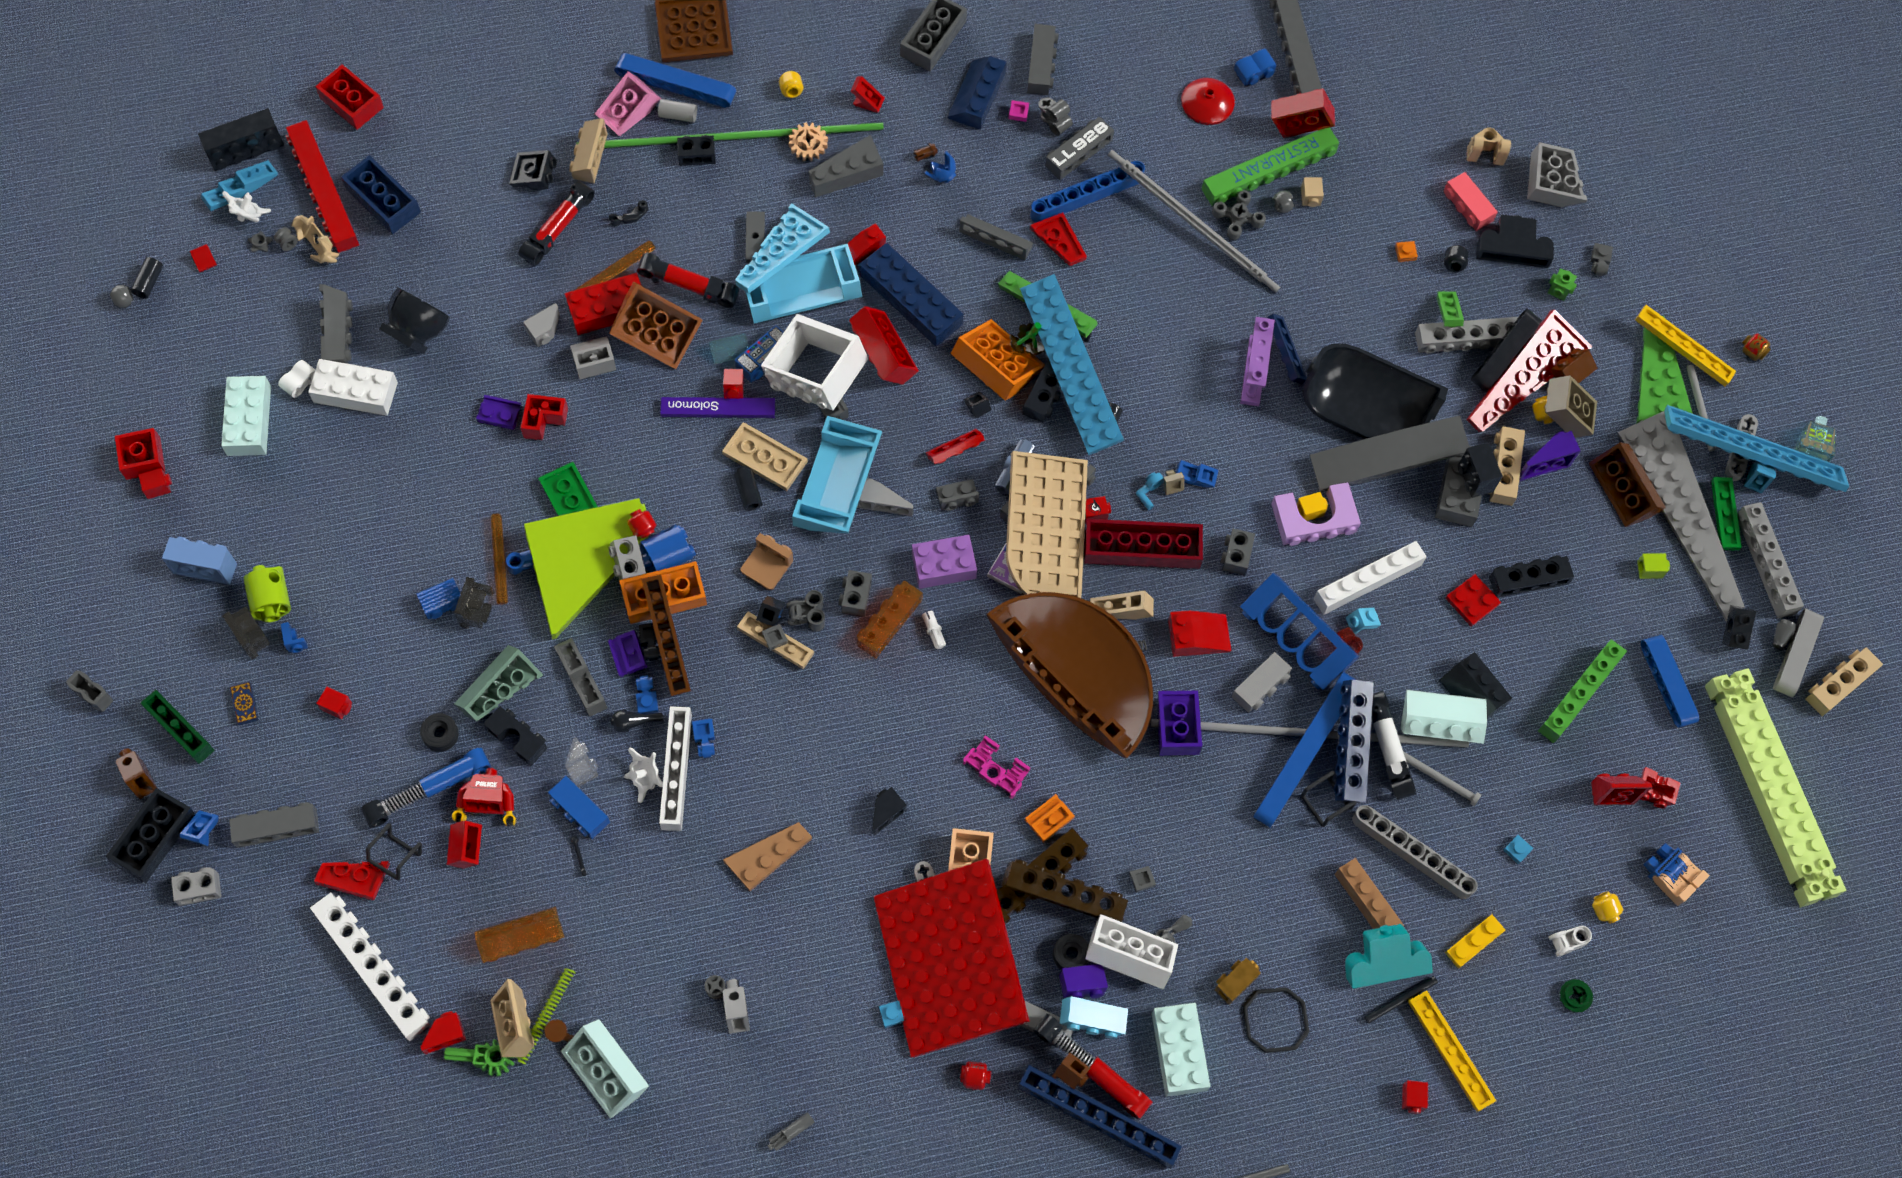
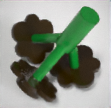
(1027, 334)

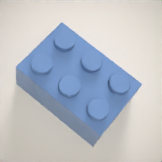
(199, 560)

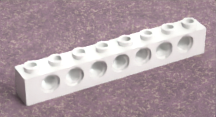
(324, 912)

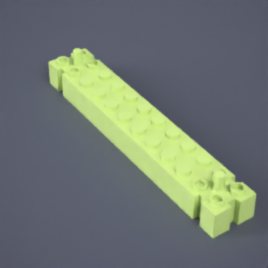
(1775, 788)

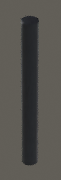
(1400, 999)

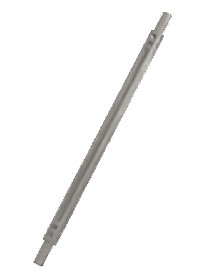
(1194, 221)

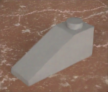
(880, 498)

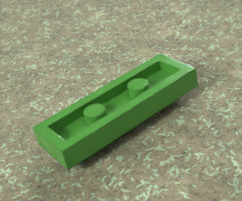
(1450, 309)

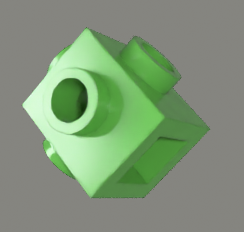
(1562, 284)

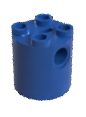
(666, 549)

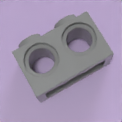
(632, 557)
(196, 891)

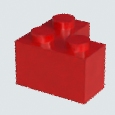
(540, 411)

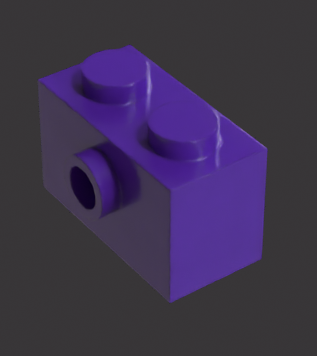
(1083, 981)

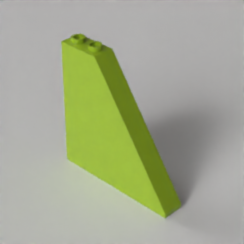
(574, 557)

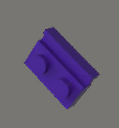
(499, 412)
(627, 653)

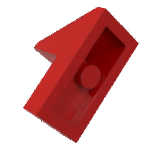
(866, 95)

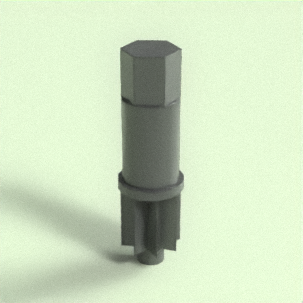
(787, 1134)

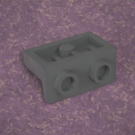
(957, 495)

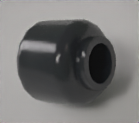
(1456, 258)

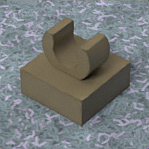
(1173, 482)

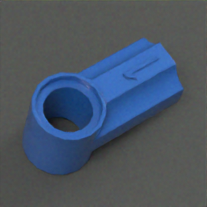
(524, 558)

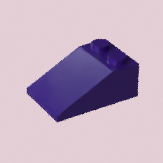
(1553, 456)
(1179, 723)

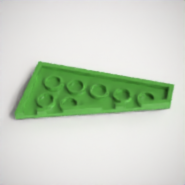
(1659, 379)

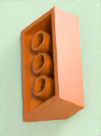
(681, 585)

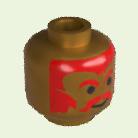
(1756, 347)

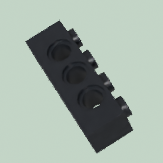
(1504, 586)

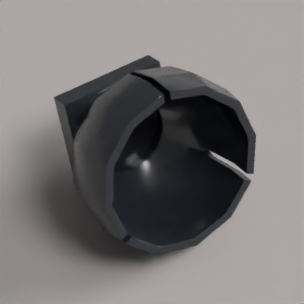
(413, 320)

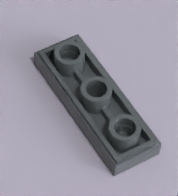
(754, 229)

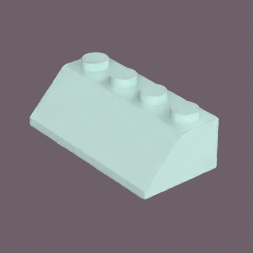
(1444, 716)
(604, 1068)

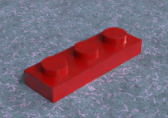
(955, 446)

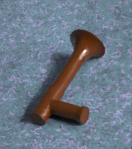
(557, 1031)

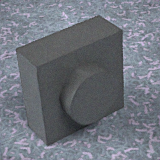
(774, 637)
(1142, 879)

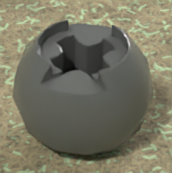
(1283, 201)
(121, 296)

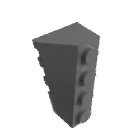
(335, 325)

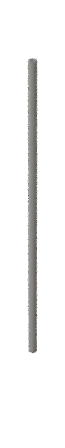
(1333, 734)

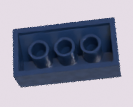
(978, 91)

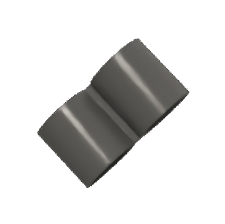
(1055, 115)
(807, 611)

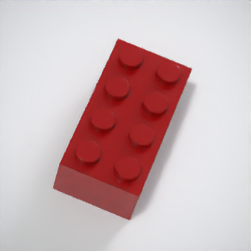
(598, 304)
(883, 345)

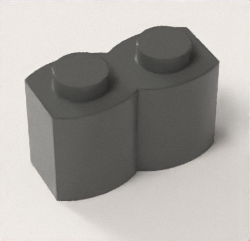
(89, 691)

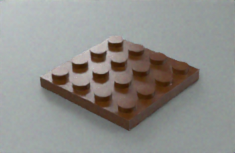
(693, 29)

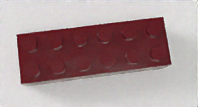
(1143, 543)

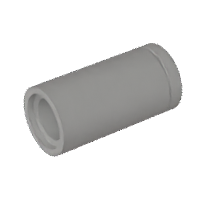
(677, 110)

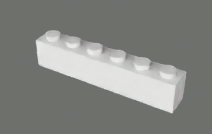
(1369, 577)
(675, 768)

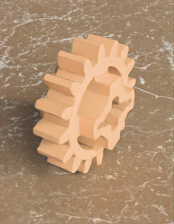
(799, 144)

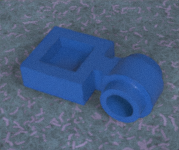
(646, 700)
(704, 733)

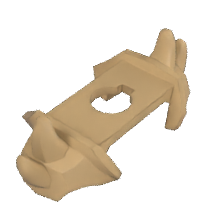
(306, 228)

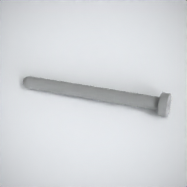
(1442, 779)

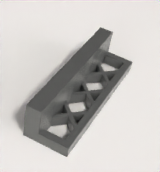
(995, 236)

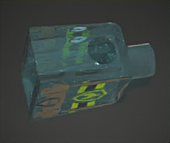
(1817, 440)

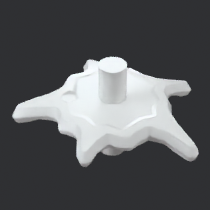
(244, 207)
(643, 773)

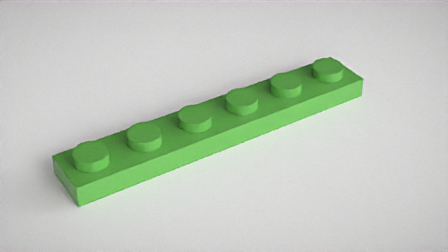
(1012, 283)

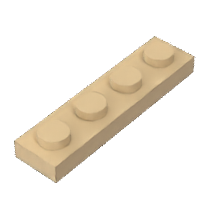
(793, 651)

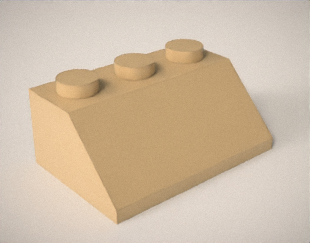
(589, 150)
(512, 1021)

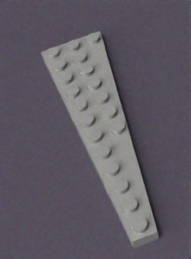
(1673, 478)

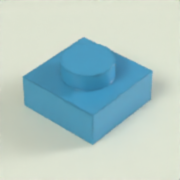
(1518, 849)
(891, 1014)

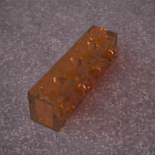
(889, 619)
(519, 935)

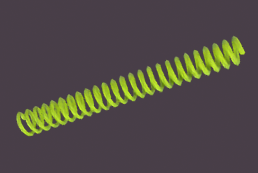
(548, 1007)

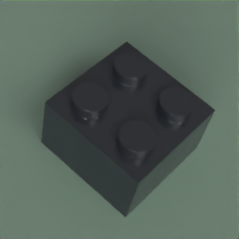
(1480, 470)

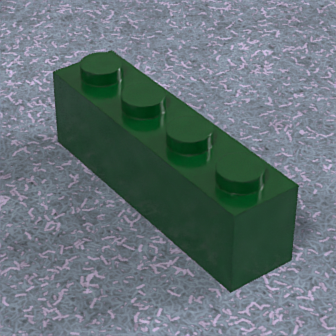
(177, 726)

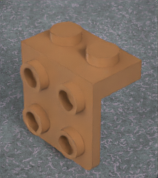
(767, 562)

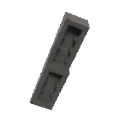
(580, 677)

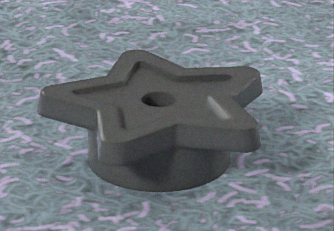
(256, 239)

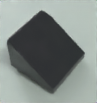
(978, 404)

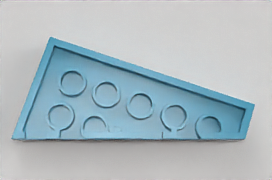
(782, 245)

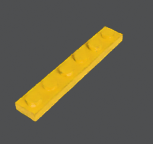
(1685, 345)
(1452, 1051)

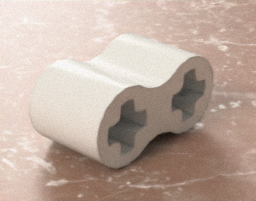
(297, 379)

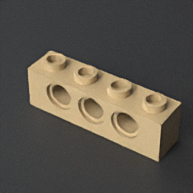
(1513, 440)
(1823, 701)

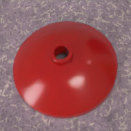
(1207, 108)

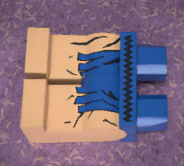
(1675, 874)

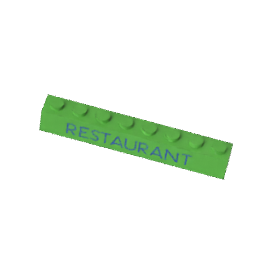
(1270, 166)

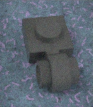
(1601, 259)

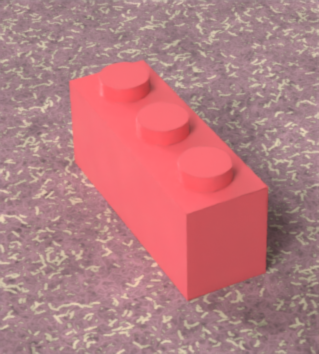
(1470, 201)

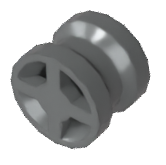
(285, 239)
(715, 983)

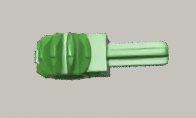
(480, 1057)

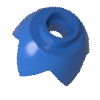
(942, 172)

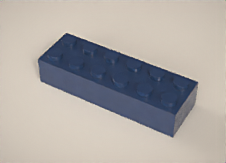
(911, 294)

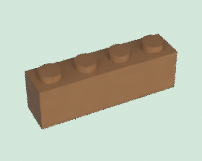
(1366, 895)

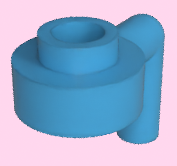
(1153, 481)

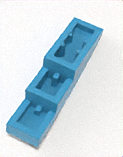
(244, 181)

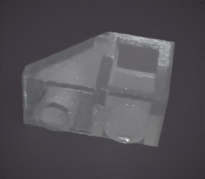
(579, 765)

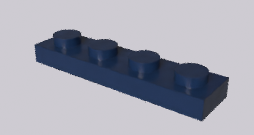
(1287, 349)

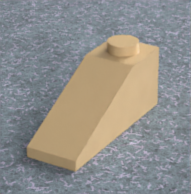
(1127, 605)

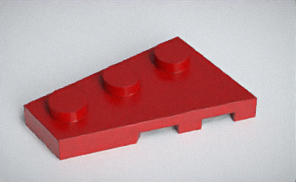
(1060, 238)
(355, 879)

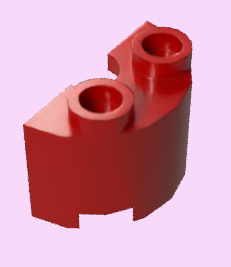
(1663, 790)

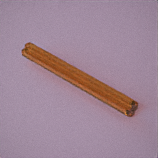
(620, 265)
(499, 559)

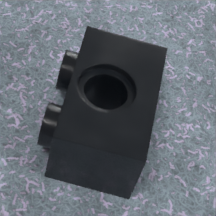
(1739, 627)

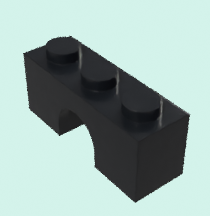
(503, 723)

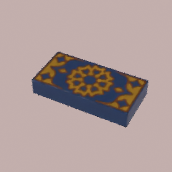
(244, 703)

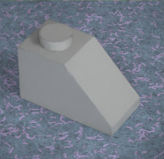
(543, 325)

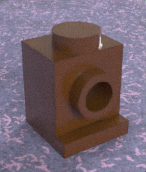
(1072, 1071)

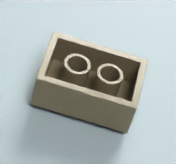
(1571, 406)

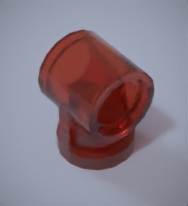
(1350, 638)

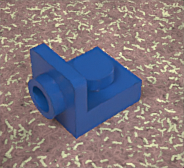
(291, 639)

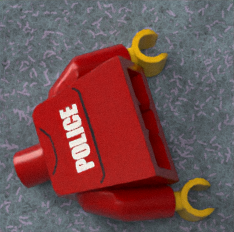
(485, 795)

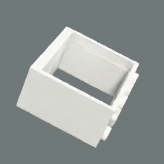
(791, 345)

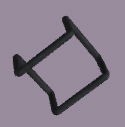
(1329, 776)
(412, 851)

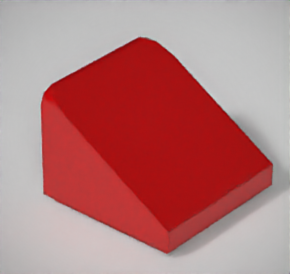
(203, 258)

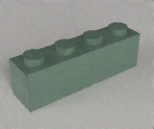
(498, 683)

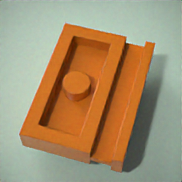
(1049, 818)

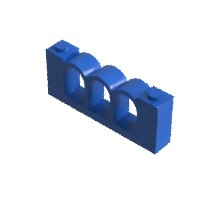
(1263, 599)

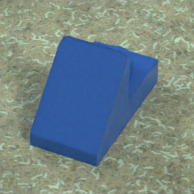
(199, 828)

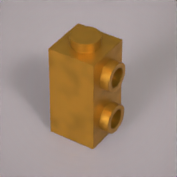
(1241, 977)

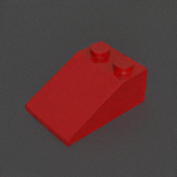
(1198, 633)
(1618, 789)

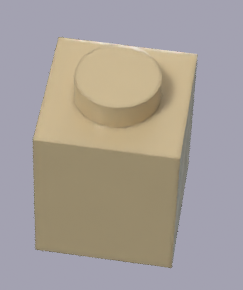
(1312, 191)

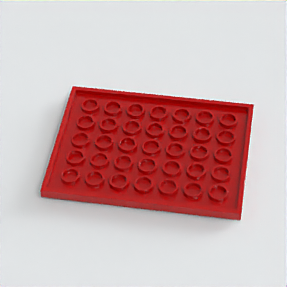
(950, 958)

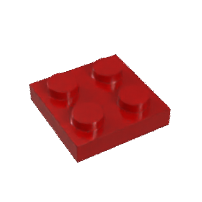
(1473, 600)

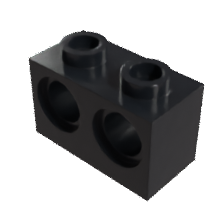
(697, 154)

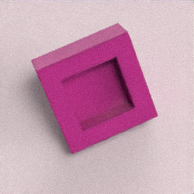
(1019, 111)

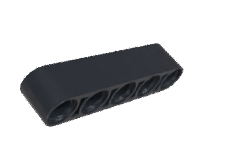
(1506, 350)

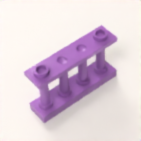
(1257, 361)

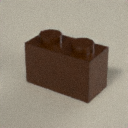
(1577, 365)

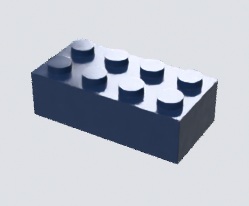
(381, 194)

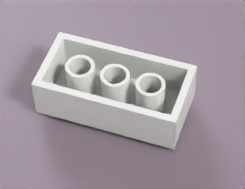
(353, 387)
(1132, 951)

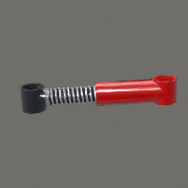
(1133, 1100)

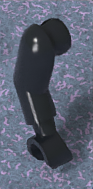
(634, 216)

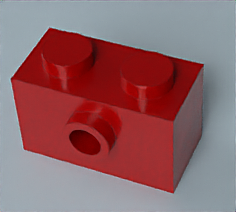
(464, 844)

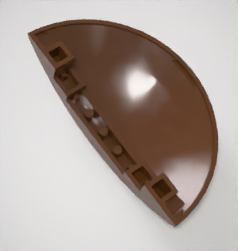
(1080, 664)

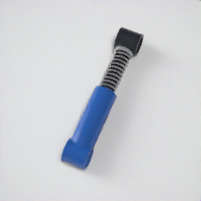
(473, 763)

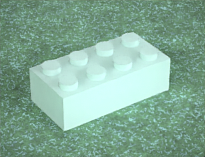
(246, 416)
(1180, 1049)

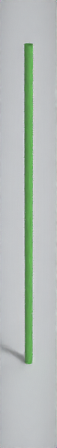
(740, 135)

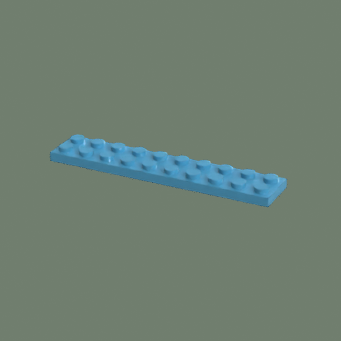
(1072, 365)
(1756, 448)

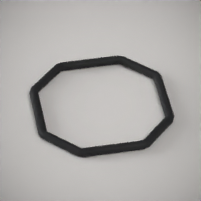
(1269, 1050)

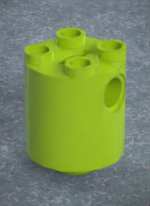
(267, 593)

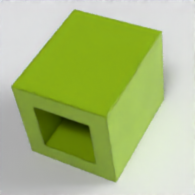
(1653, 566)

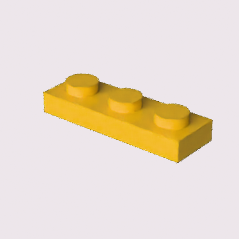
(1475, 941)

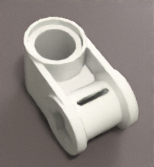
(1566, 940)

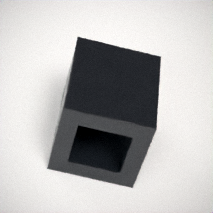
(770, 611)

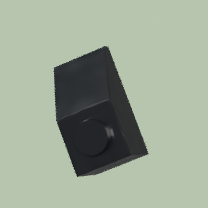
(887, 809)

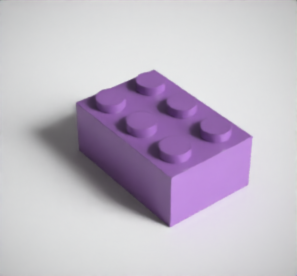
(944, 561)

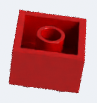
(139, 452)

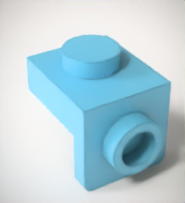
(1363, 619)

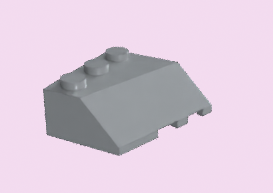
(1554, 176)

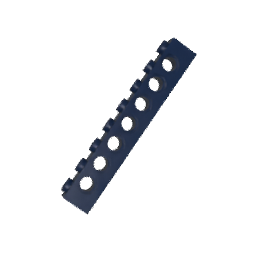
(1100, 1117)

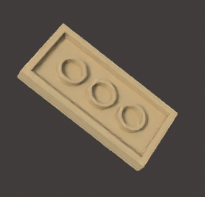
(765, 456)

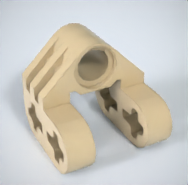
(1496, 142)

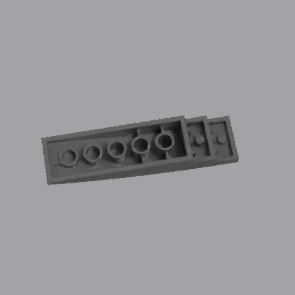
(1390, 453)

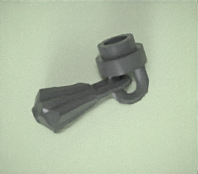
(1181, 924)

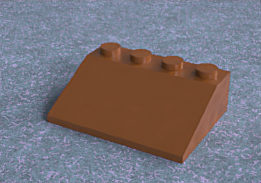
(655, 325)

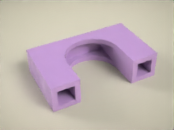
(1296, 529)

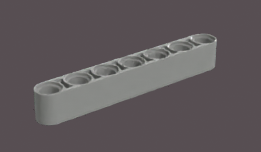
(1424, 851)

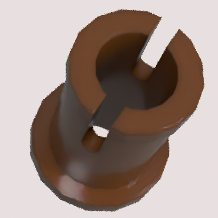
(925, 152)

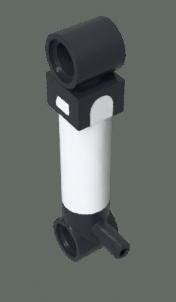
(1391, 748)

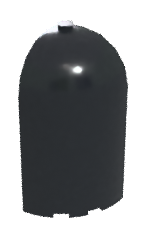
(1368, 392)

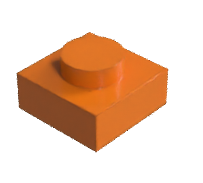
(1406, 251)

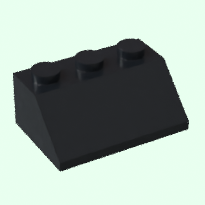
(1475, 680)

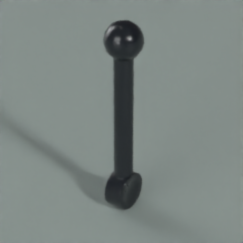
(575, 840)

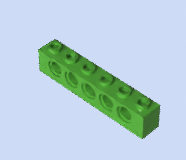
(1582, 691)

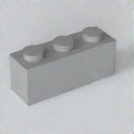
(1262, 683)

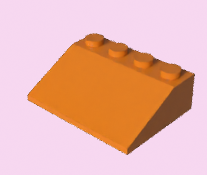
(990, 357)

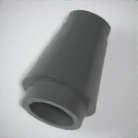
(1783, 633)

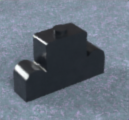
(1515, 243)

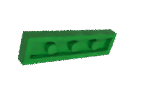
(1726, 513)

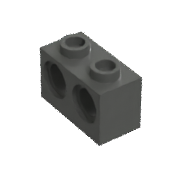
(1241, 552)
(858, 593)

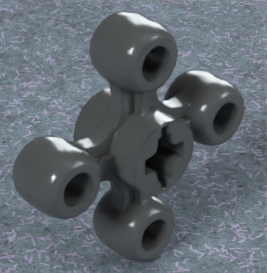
(1234, 230)

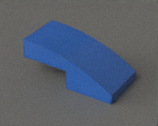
(1198, 475)

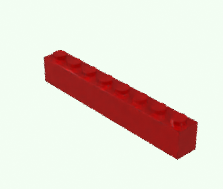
(322, 186)

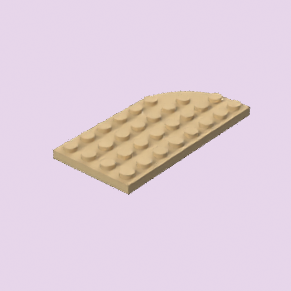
(1046, 523)

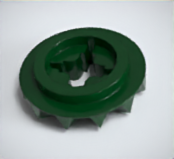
(1579, 987)

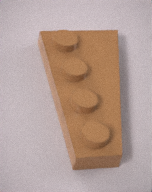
(763, 858)

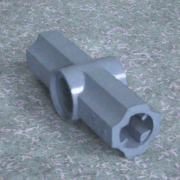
(1003, 482)

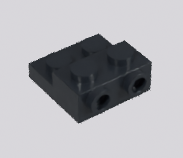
(533, 170)

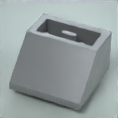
(593, 357)

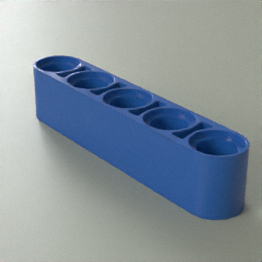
(1669, 681)

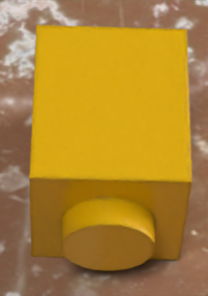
(1312, 506)

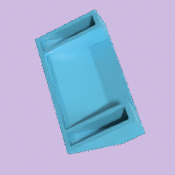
(807, 284)
(837, 477)

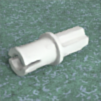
(934, 630)

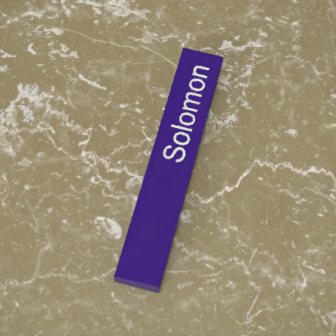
(717, 407)

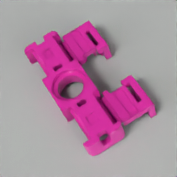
(979, 761)

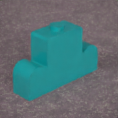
(1387, 957)

